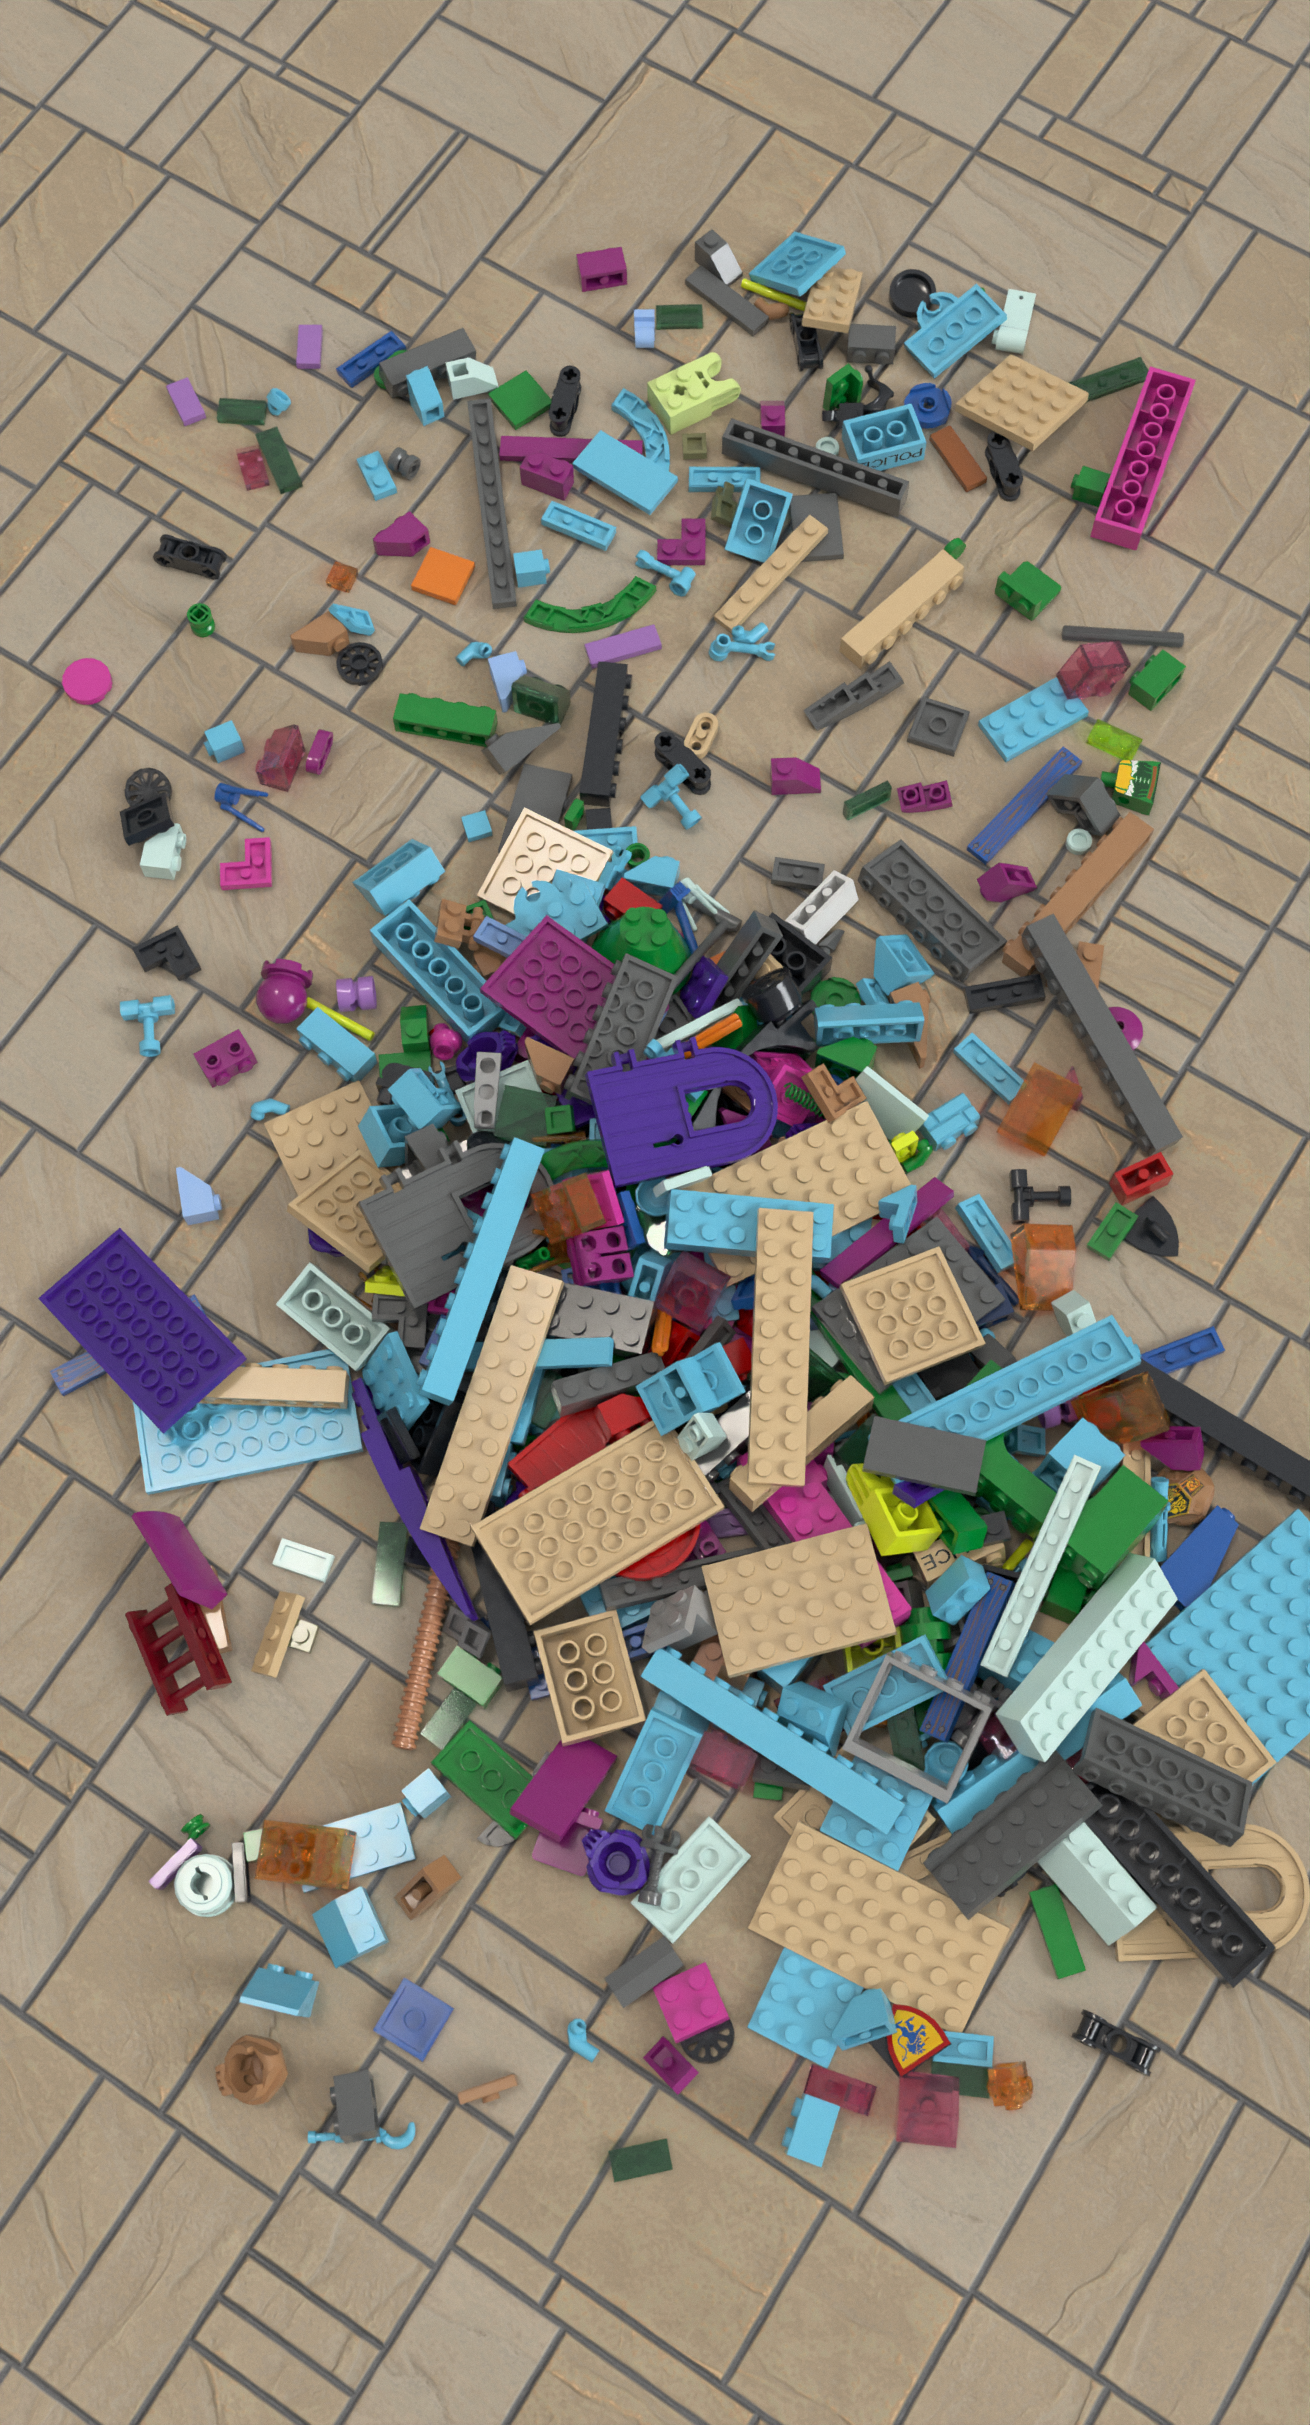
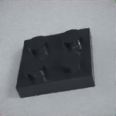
(146, 819)

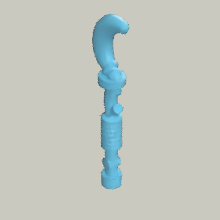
(392, 2142)

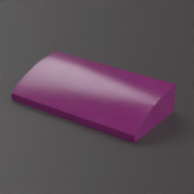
(180, 1557)

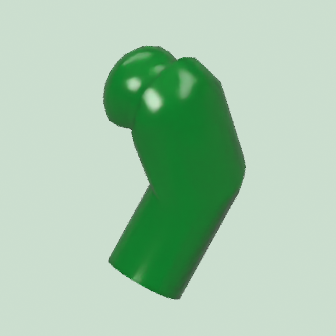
(918, 1160)
(533, 1259)

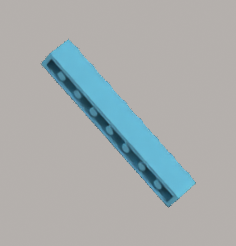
(997, 1775)

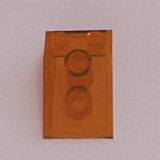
(1043, 1264)
(1125, 1410)

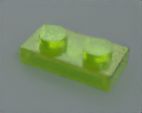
(1114, 740)

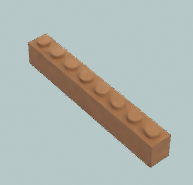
(1084, 885)

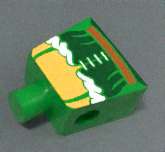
(1134, 784)

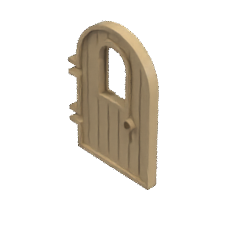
(1256, 1848)

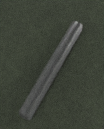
(1125, 636)

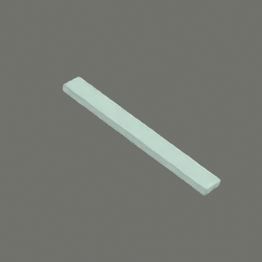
(1040, 1566)

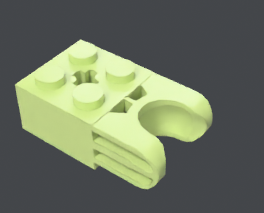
(690, 393)

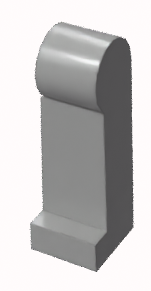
(486, 1089)

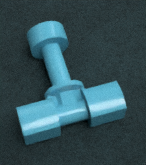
(668, 791)
(148, 1014)

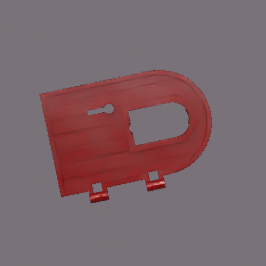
(568, 1444)

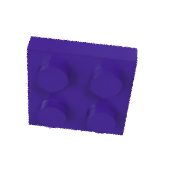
(703, 987)

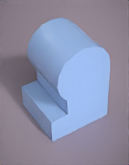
(644, 328)

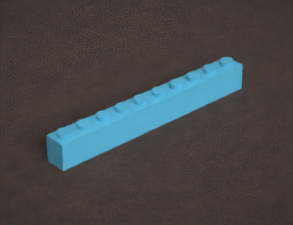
(481, 1271)
(774, 1740)

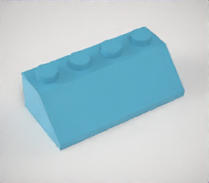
(874, 1022)

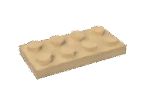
(833, 300)

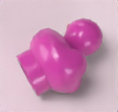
(444, 1041)

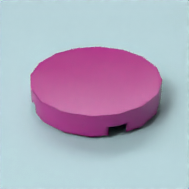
(87, 681)

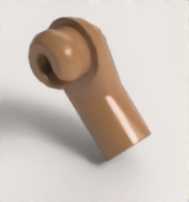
(774, 310)

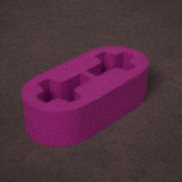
(319, 752)

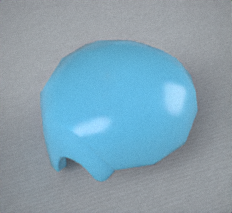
(647, 1201)
(942, 1759)

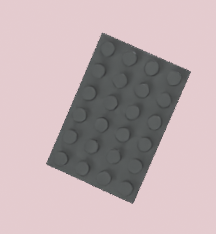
(974, 1285)

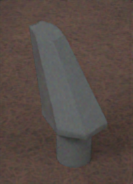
(829, 943)

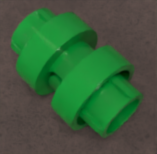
(936, 1630)

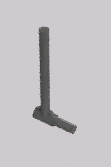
(724, 923)

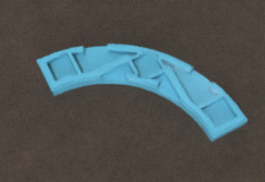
(646, 425)

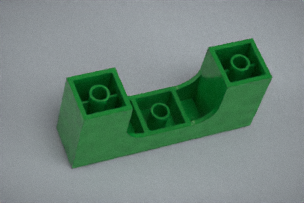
(1107, 1526)

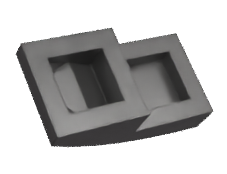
(471, 1634)

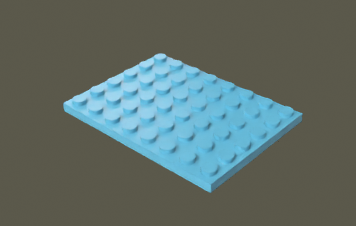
(1253, 1637)

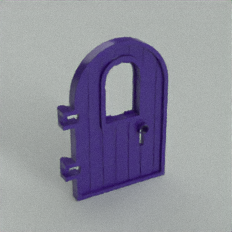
(651, 1108)

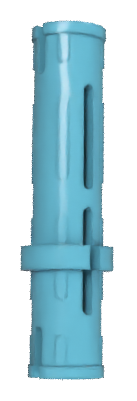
(1159, 1531)

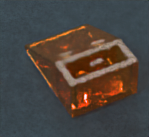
(305, 1855)

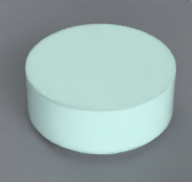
(829, 445)
(1078, 841)

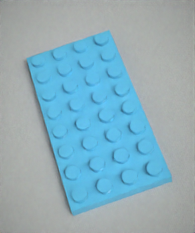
(243, 1440)

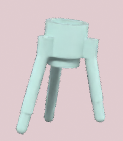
(697, 893)

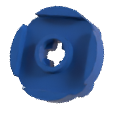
(933, 396)

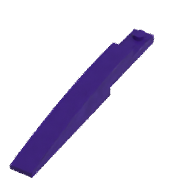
(409, 1499)

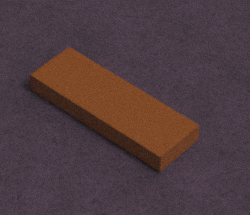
(958, 458)

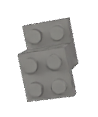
(680, 1621)

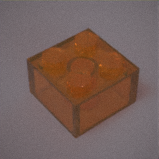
(568, 1208)

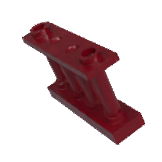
(201, 1650)

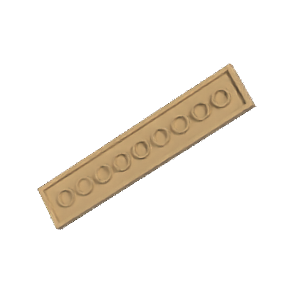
(780, 1348)
(492, 1405)

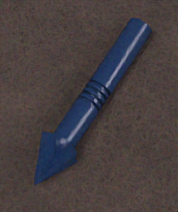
(977, 1255)

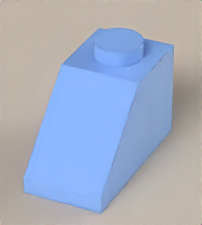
(504, 671)
(197, 1198)

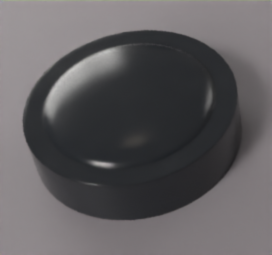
(909, 290)

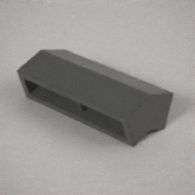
(643, 1971)

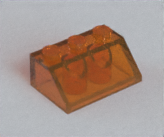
(1039, 1109)

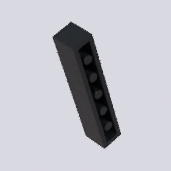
(604, 734)
(507, 1627)

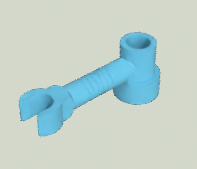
(681, 580)
(723, 645)
(442, 1082)

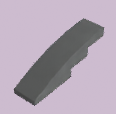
(853, 697)

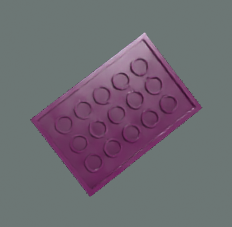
(552, 985)

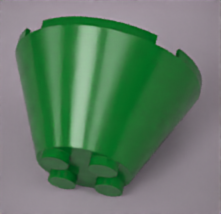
(647, 936)

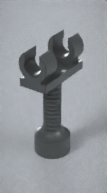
(962, 1736)
(650, 1894)

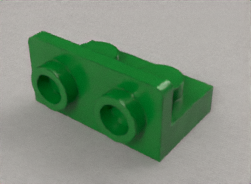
(842, 387)

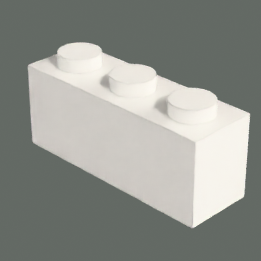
(824, 907)

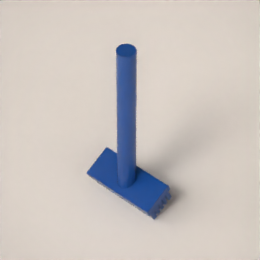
(673, 900)

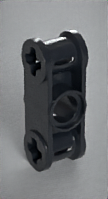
(806, 344)
(565, 401)
(1003, 466)
(205, 559)
(671, 751)
(1135, 2051)

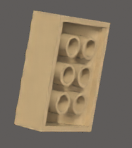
(589, 1677)

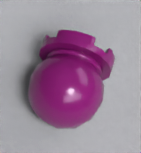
(283, 992)

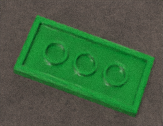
(484, 1775)

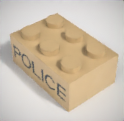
(938, 1559)

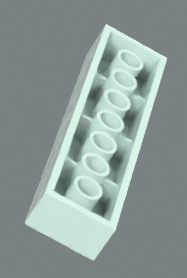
(1086, 1657)

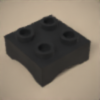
(949, 1376)

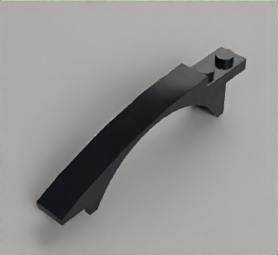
(783, 1035)

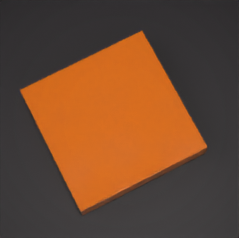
(443, 576)

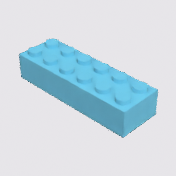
(436, 971)
(729, 1223)

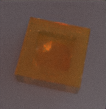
(342, 577)

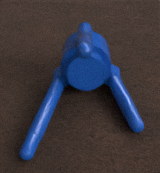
(230, 795)

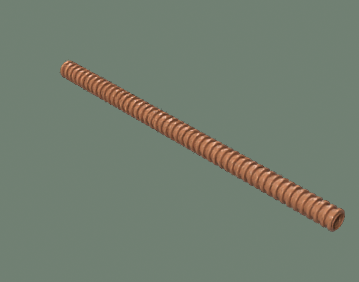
(422, 1659)

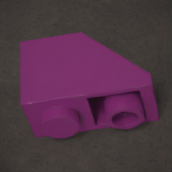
(402, 538)

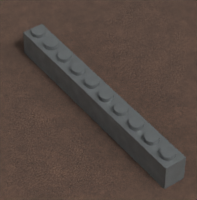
(1100, 1035)

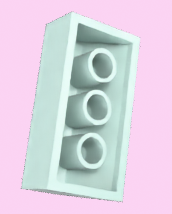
(334, 1316)
(1097, 1884)

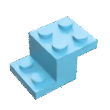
(689, 1388)

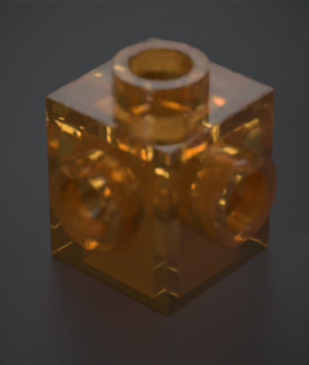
(1010, 2084)

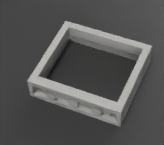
(896, 1766)

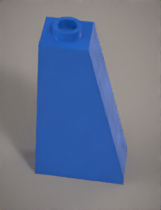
(1198, 1557)

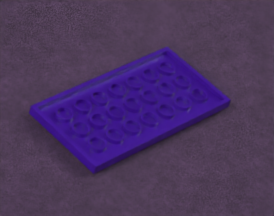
(142, 1330)

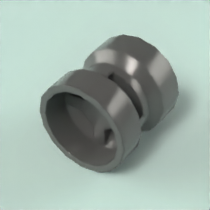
(402, 462)

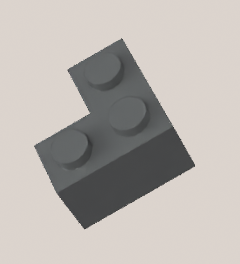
(1085, 800)

